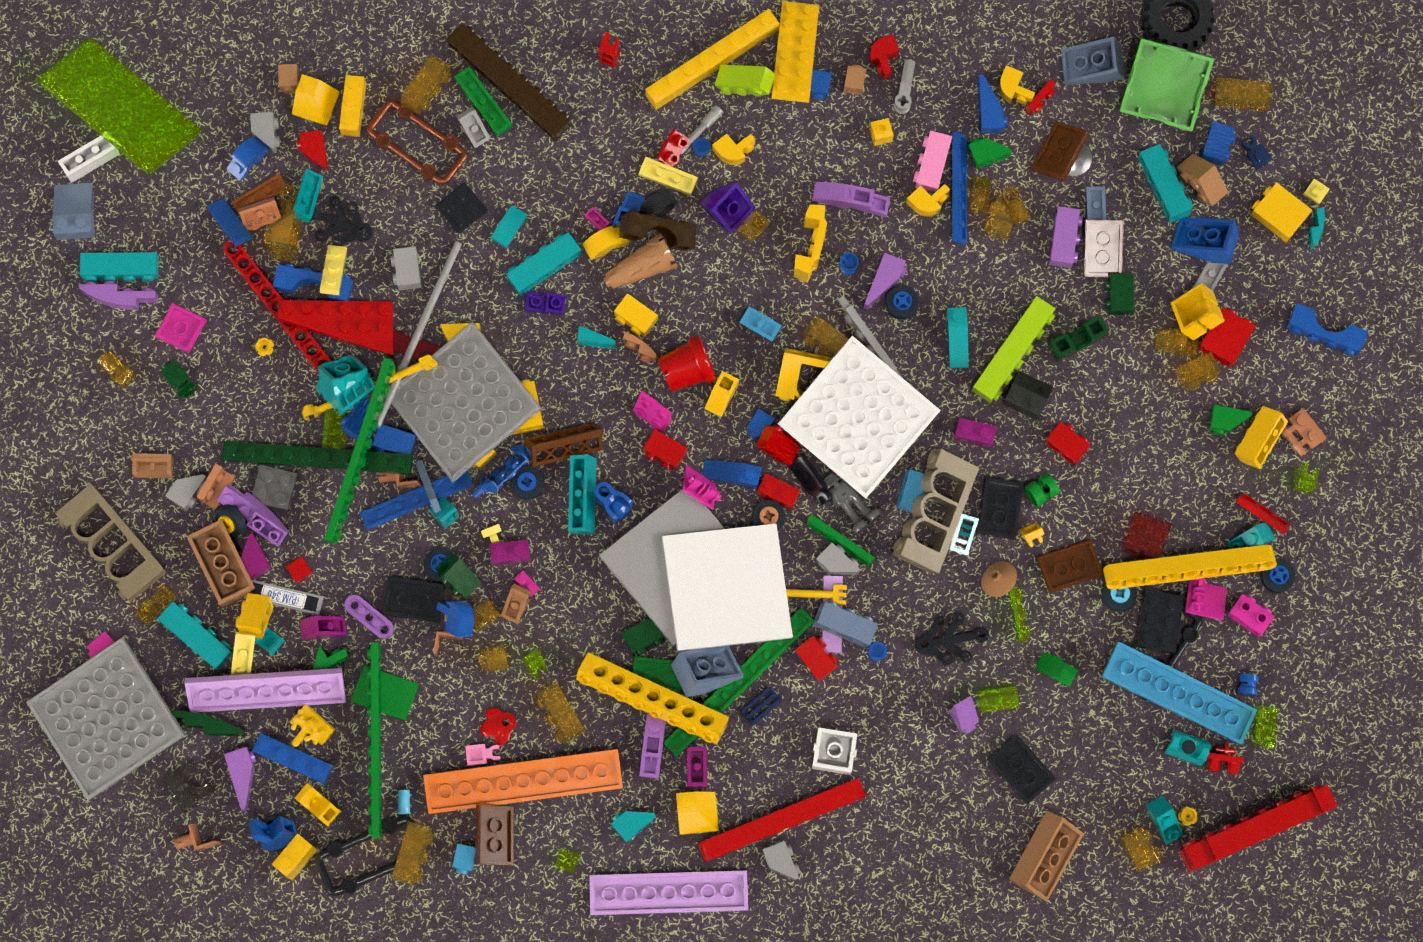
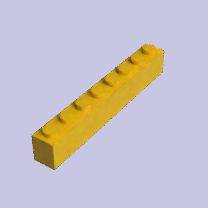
(711, 59)

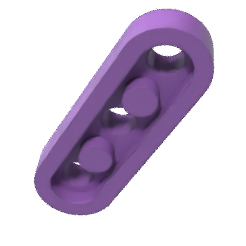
(363, 610)

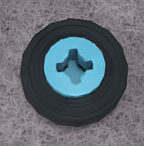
(1114, 600)

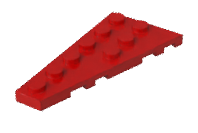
(352, 322)

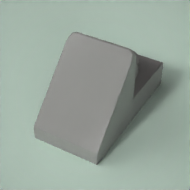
(473, 127)

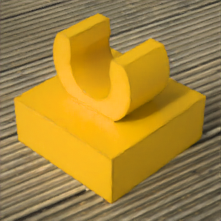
(1031, 532)

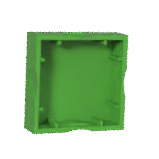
(1166, 84)

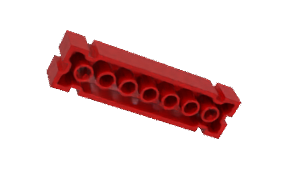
(1262, 826)

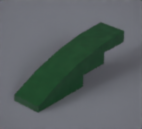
(211, 725)

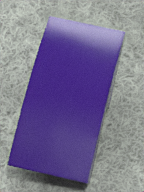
(544, 303)

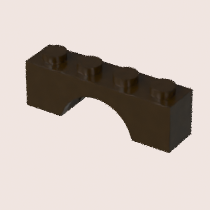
(678, 234)

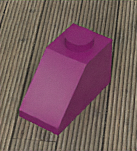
(254, 558)
(322, 627)

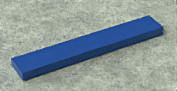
(959, 188)
(412, 501)

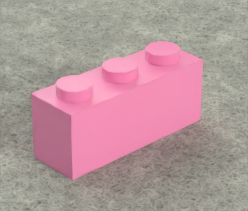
(932, 161)

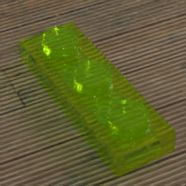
(1019, 615)

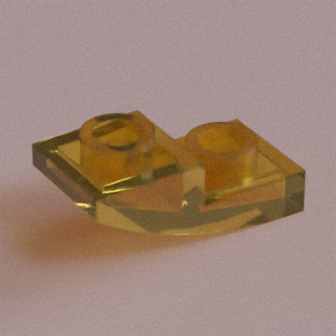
(155, 605)

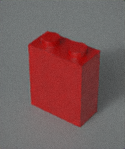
(1227, 338)

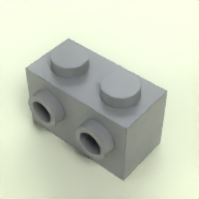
(407, 268)

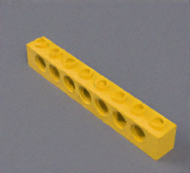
(646, 690)

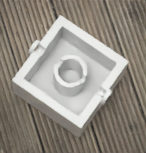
(834, 751)

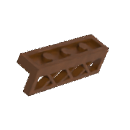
(564, 437)

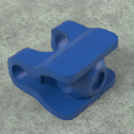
(615, 504)

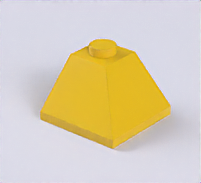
(314, 100)
(697, 812)

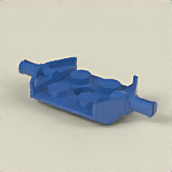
(505, 473)

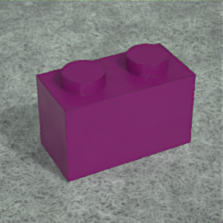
(975, 433)
(510, 552)
(697, 767)

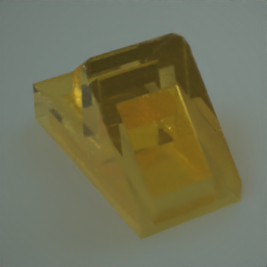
(980, 195)

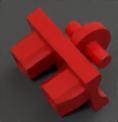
(672, 148)
(1233, 762)

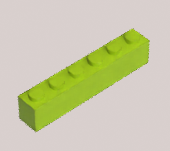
(1013, 349)

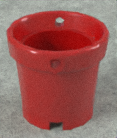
(687, 365)

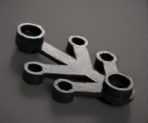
(341, 224)
(948, 640)

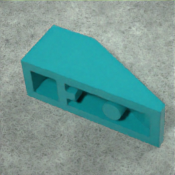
(957, 337)

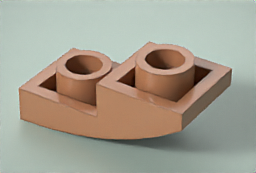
(645, 352)

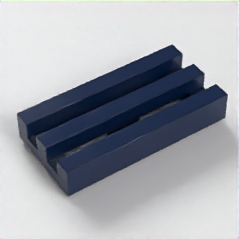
(759, 697)

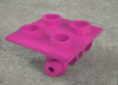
(652, 412)
(700, 487)
(1205, 599)

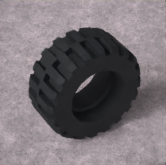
(1190, 40)

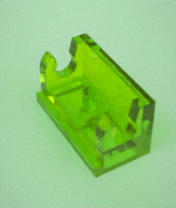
(332, 434)
(1303, 481)
(533, 661)
(997, 698)
(1265, 727)

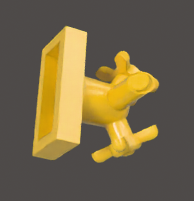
(312, 724)

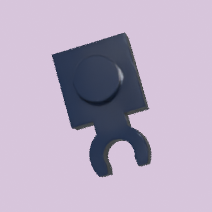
(1258, 154)

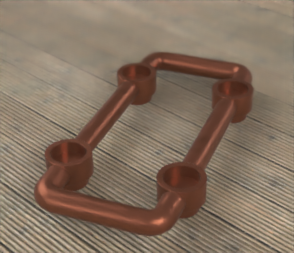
(427, 171)

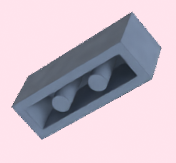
(845, 624)

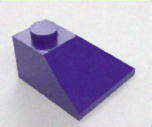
(728, 206)

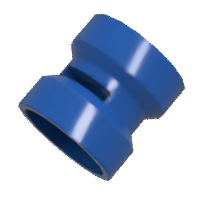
(848, 260)
(1248, 684)

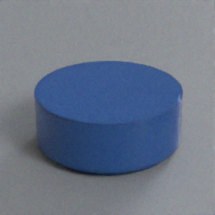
(701, 147)
(877, 651)

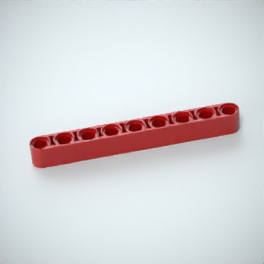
(272, 301)
(781, 819)

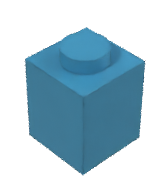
(464, 859)

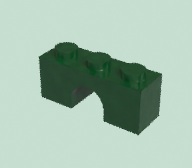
(1078, 340)
(178, 379)

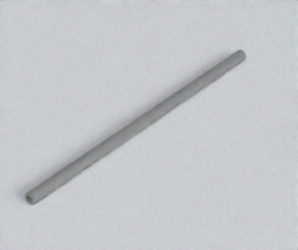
(420, 328)

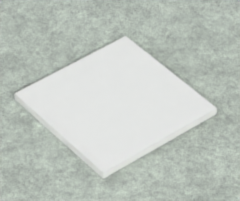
(859, 417)
(726, 587)

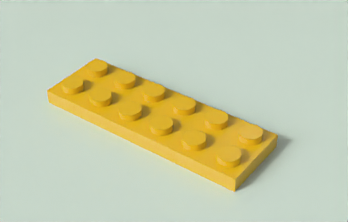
(795, 51)

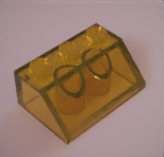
(283, 237)

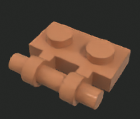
(1307, 430)

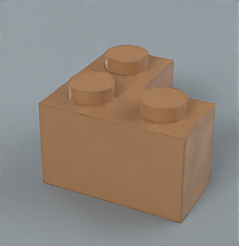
(1203, 178)

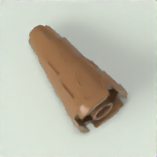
(642, 263)

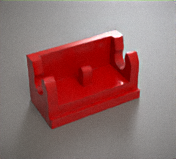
(609, 53)

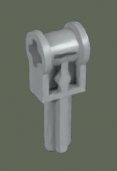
(905, 87)

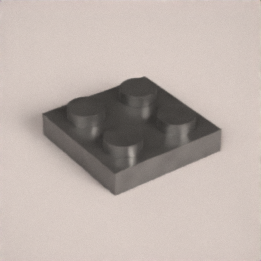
(274, 487)

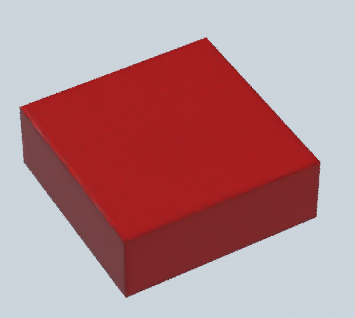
(299, 569)

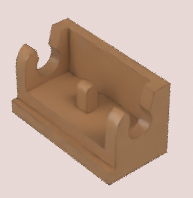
(152, 465)

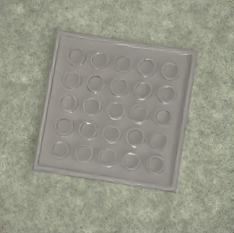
(464, 402)
(640, 561)
(105, 718)

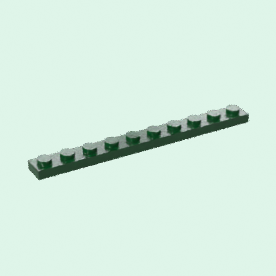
(314, 457)

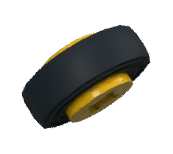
(232, 520)

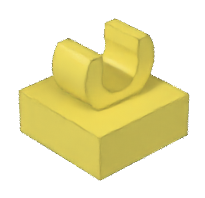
(1316, 191)
(491, 532)

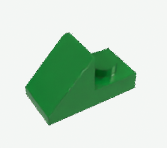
(336, 658)
(1056, 669)

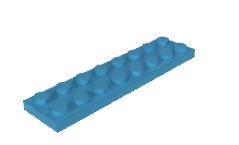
(1179, 693)

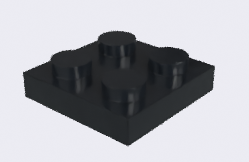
(461, 208)

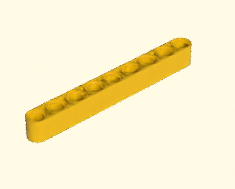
(1189, 567)

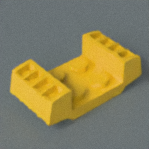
(815, 220)

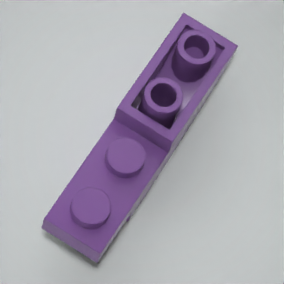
(851, 196)
(110, 295)
(255, 513)
(652, 747)

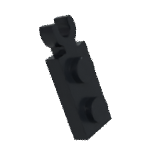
(810, 479)

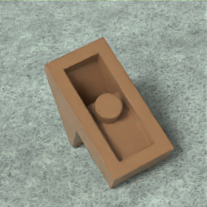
(516, 603)

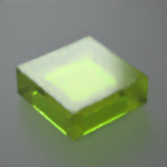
(567, 861)

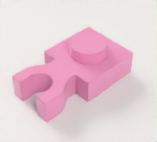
(479, 754)

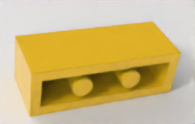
(352, 105)
(1261, 437)

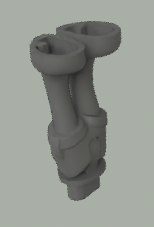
(842, 495)

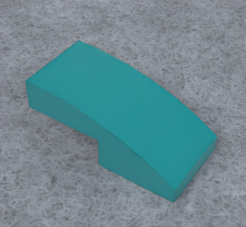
(509, 226)
(1315, 232)
(270, 641)

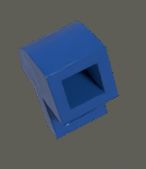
(245, 156)
(631, 202)
(459, 619)
(275, 835)

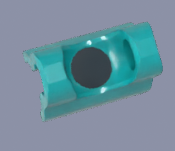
(1188, 748)

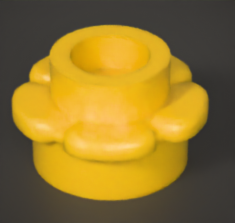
(264, 342)
(1191, 812)

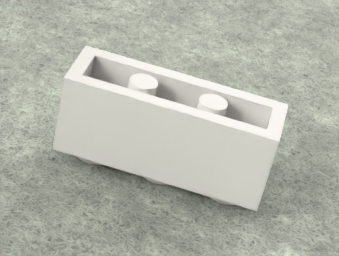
(88, 158)

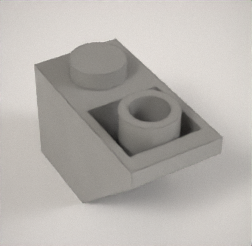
(264, 128)
(185, 490)
(836, 562)
(780, 861)

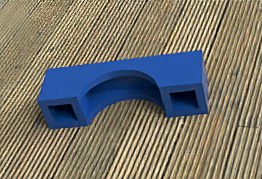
(289, 279)
(1304, 322)
(293, 759)

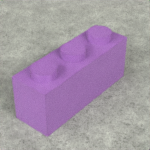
(1065, 237)

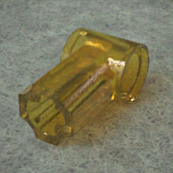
(287, 205)
(1015, 206)
(119, 372)

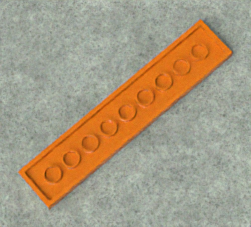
(523, 781)

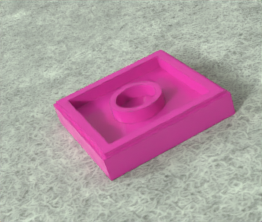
(180, 328)

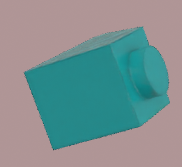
(447, 515)
(631, 823)

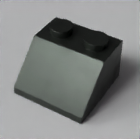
(1028, 395)

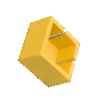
(1197, 311)

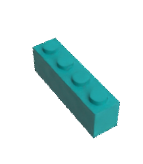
(1165, 183)
(544, 263)
(119, 266)
(582, 494)
(195, 636)

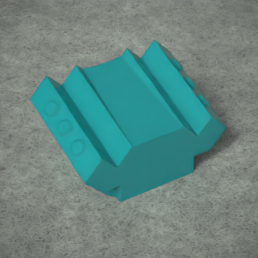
(344, 383)

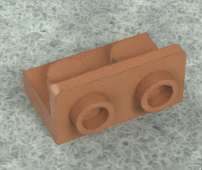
(259, 214)
(214, 486)

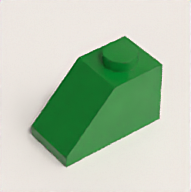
(987, 152)
(1226, 419)

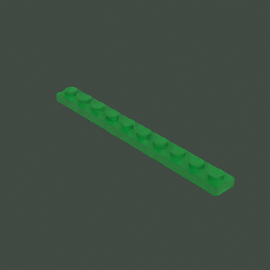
(358, 457)
(751, 669)
(374, 749)

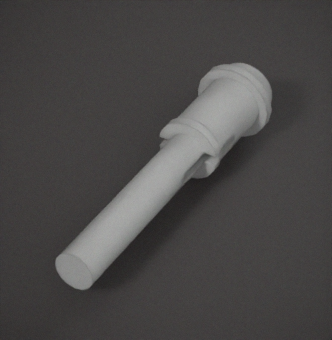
(706, 122)

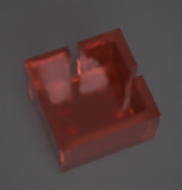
(1146, 535)

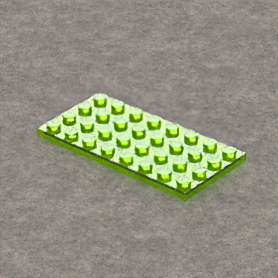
(119, 106)

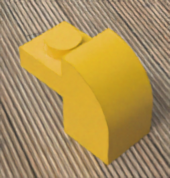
(1009, 87)
(731, 153)
(924, 203)
(603, 242)
(317, 804)

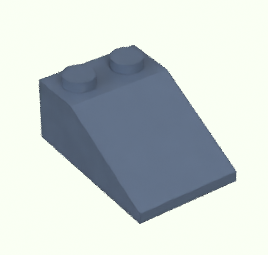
(1093, 62)
(73, 211)
(705, 669)

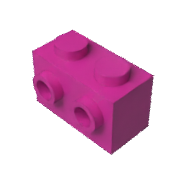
(1251, 615)

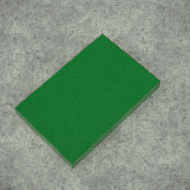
(657, 671)
(396, 694)

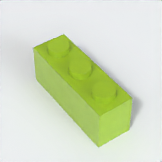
(745, 80)

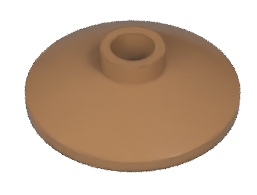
(1001, 584)

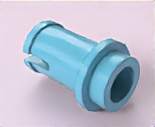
(404, 801)

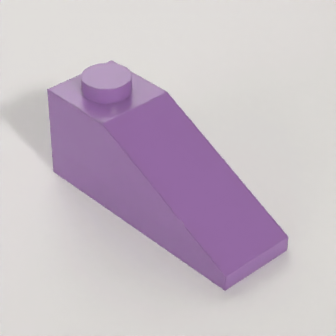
(887, 276)
(965, 715)
(241, 771)

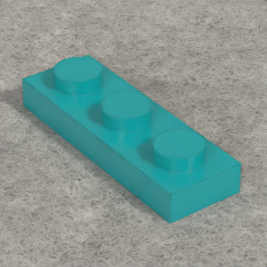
(307, 195)

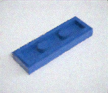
(229, 222)

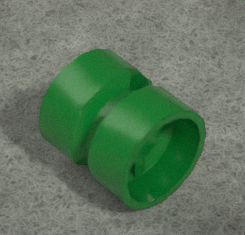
(1037, 494)

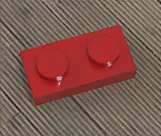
(1037, 103)

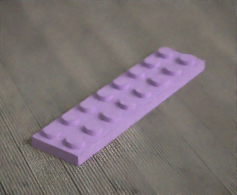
(265, 690)
(668, 893)

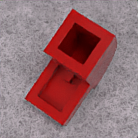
(881, 51)

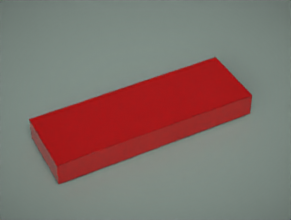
(1263, 513)

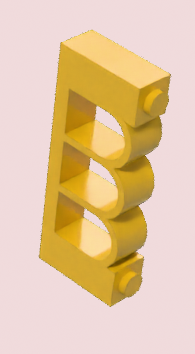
(790, 371)

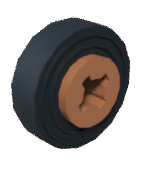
(761, 517)

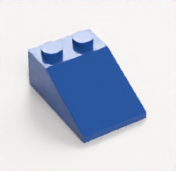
(1207, 239)

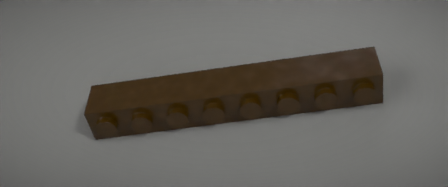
(508, 81)

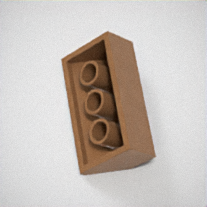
(221, 563)
(1046, 856)

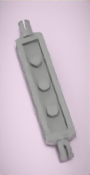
(864, 333)

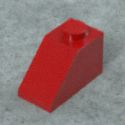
(313, 148)

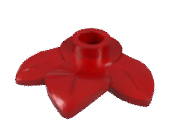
(495, 727)

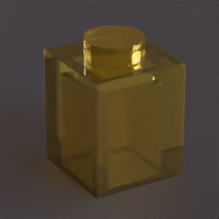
(753, 226)
(485, 615)

